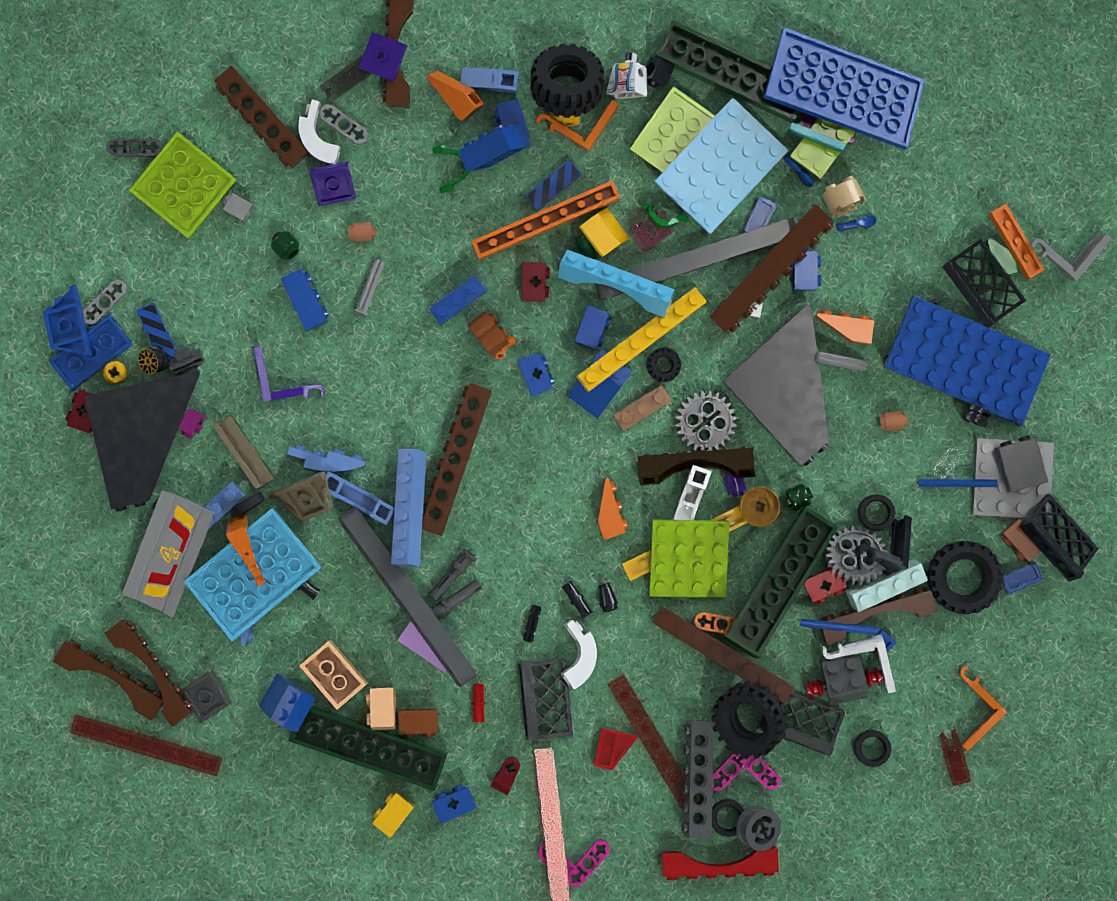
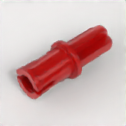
(478, 703)

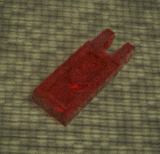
(955, 760)

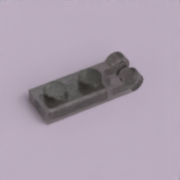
(344, 80)

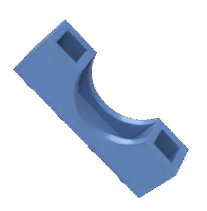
(360, 498)

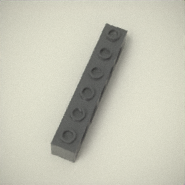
(703, 827)

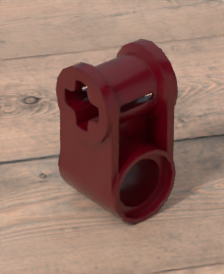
(504, 778)

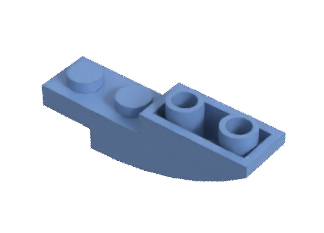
(334, 462)
(224, 502)

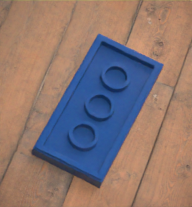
(106, 344)

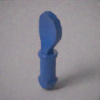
(804, 176)
(866, 222)

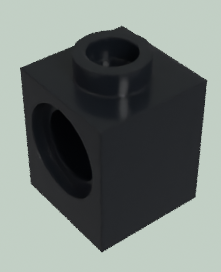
(658, 72)

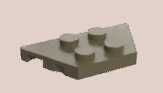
(306, 497)

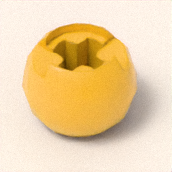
(117, 379)

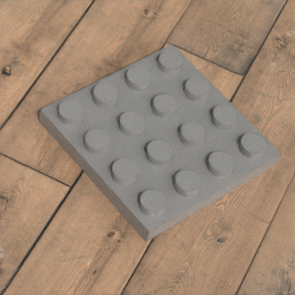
(996, 500)

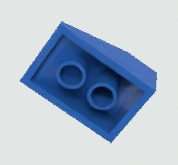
(601, 395)
(286, 703)

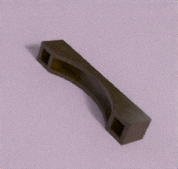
(656, 468)

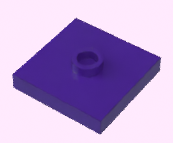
(383, 56)
(333, 183)

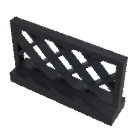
(972, 295)
(1052, 547)
(530, 705)
(808, 740)

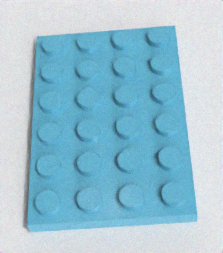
(721, 166)
(229, 587)

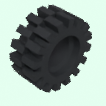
(675, 364)

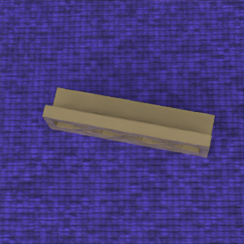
(243, 452)

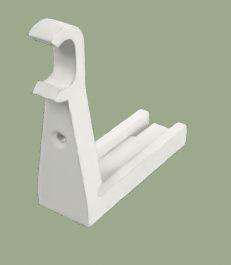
(864, 646)

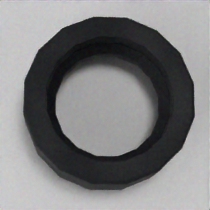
(890, 517)
(875, 762)
(715, 809)

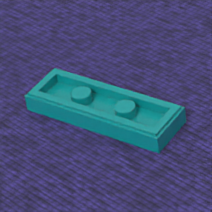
(816, 137)

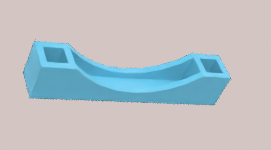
(582, 269)

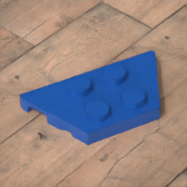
(67, 325)

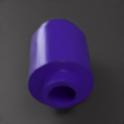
(734, 485)

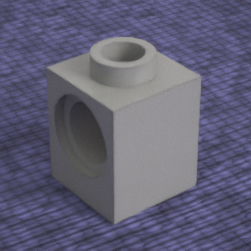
(238, 207)

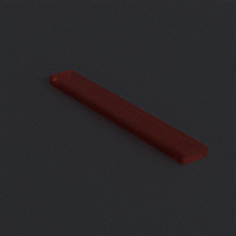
(649, 737)
(146, 745)
(552, 824)

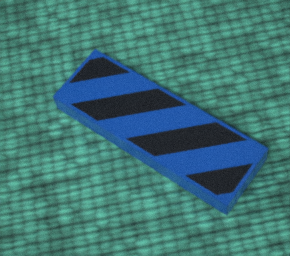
(553, 185)
(156, 329)

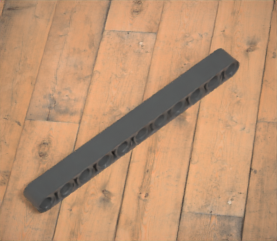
(706, 255)
(407, 597)

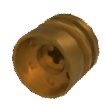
(761, 495)

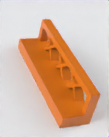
(1016, 241)

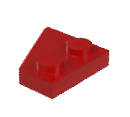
(612, 747)

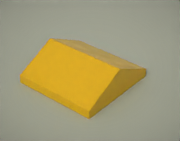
(604, 232)

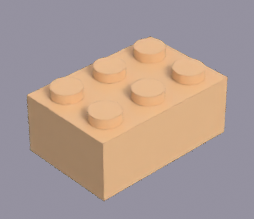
(333, 674)

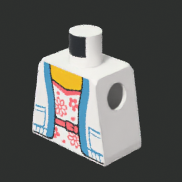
(628, 79)

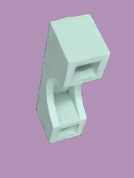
(870, 594)

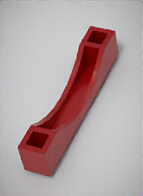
(679, 864)

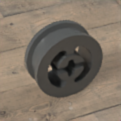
(766, 828)

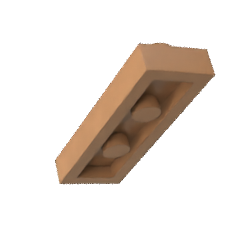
(642, 407)

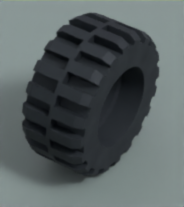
(571, 62)

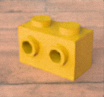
(393, 814)

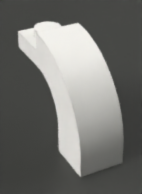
(319, 149)
(692, 493)
(586, 656)

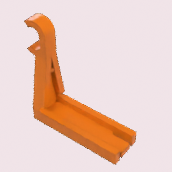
(576, 138)
(240, 540)
(991, 702)

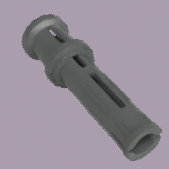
(458, 567)
(447, 605)

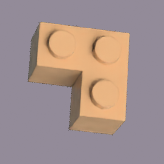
(382, 708)

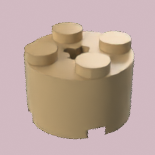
(843, 197)

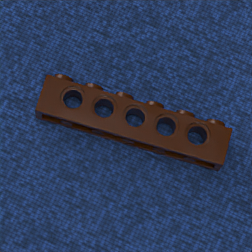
(232, 78)

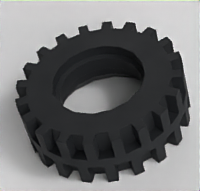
(989, 584)
(738, 736)

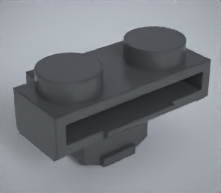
(185, 359)

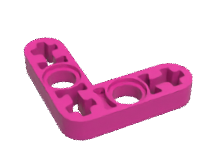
(747, 763)
(572, 869)

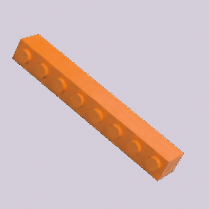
(546, 220)

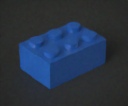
(494, 147)

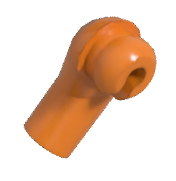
(500, 354)

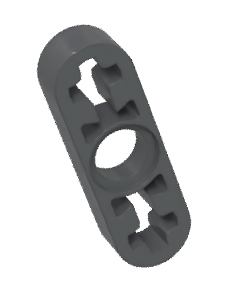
(120, 152)

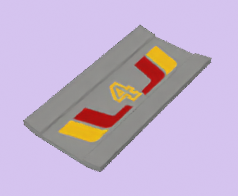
(168, 552)

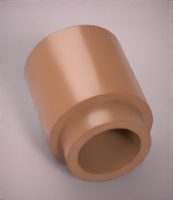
(362, 232)
(893, 421)

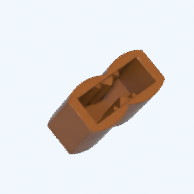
(488, 333)

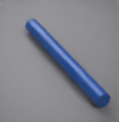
(957, 482)
(839, 626)

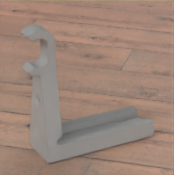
(1081, 262)

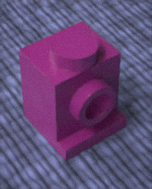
(192, 423)

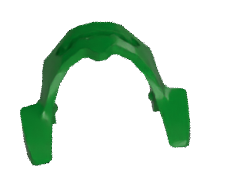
(449, 187)
(662, 223)

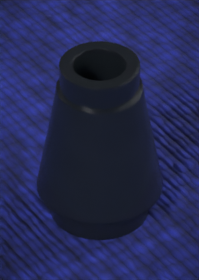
(607, 598)

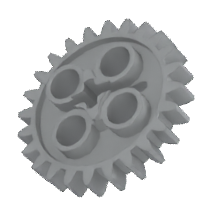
(716, 435)
(839, 556)

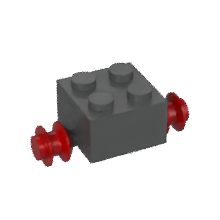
(844, 680)

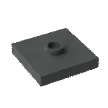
(206, 696)

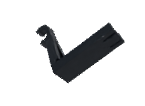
(899, 550)

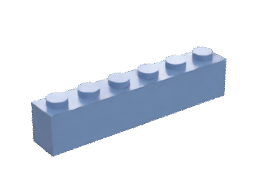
(408, 508)

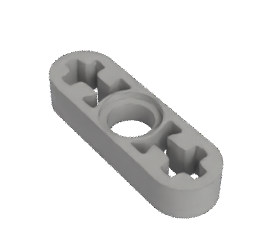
(335, 112)
(111, 289)

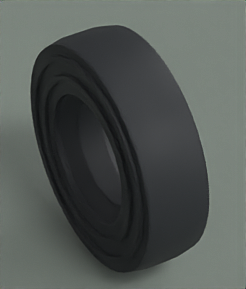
(248, 504)

